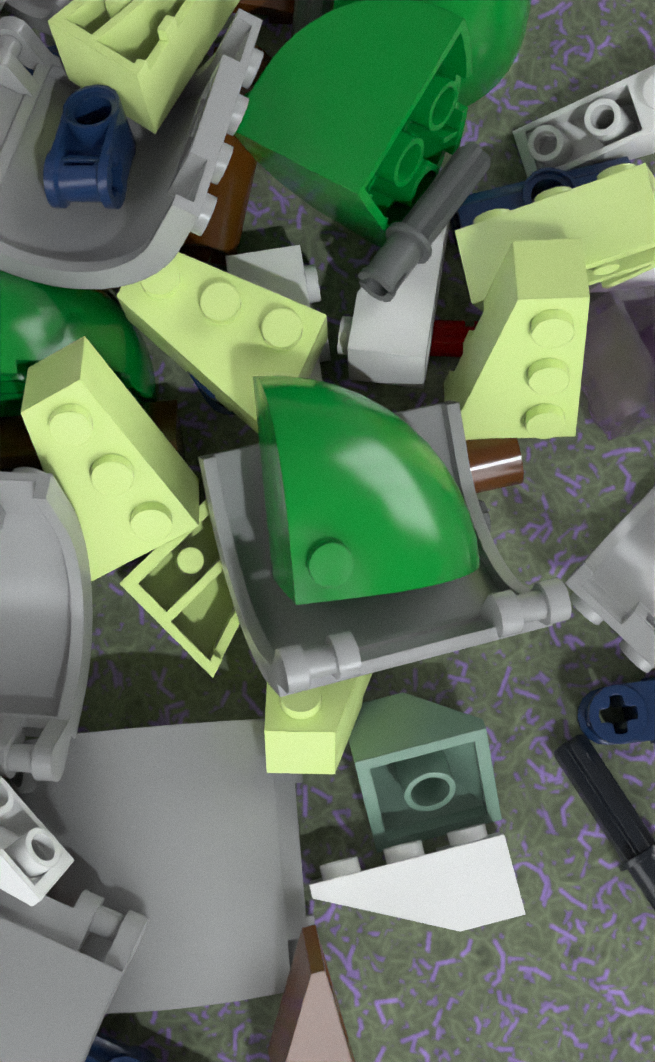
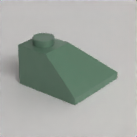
(421, 769)

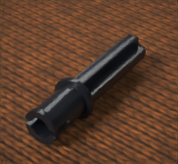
(611, 811)

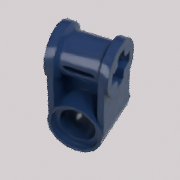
(90, 151)
(638, 704)

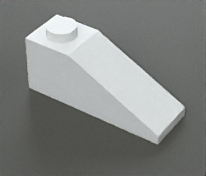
(394, 338)

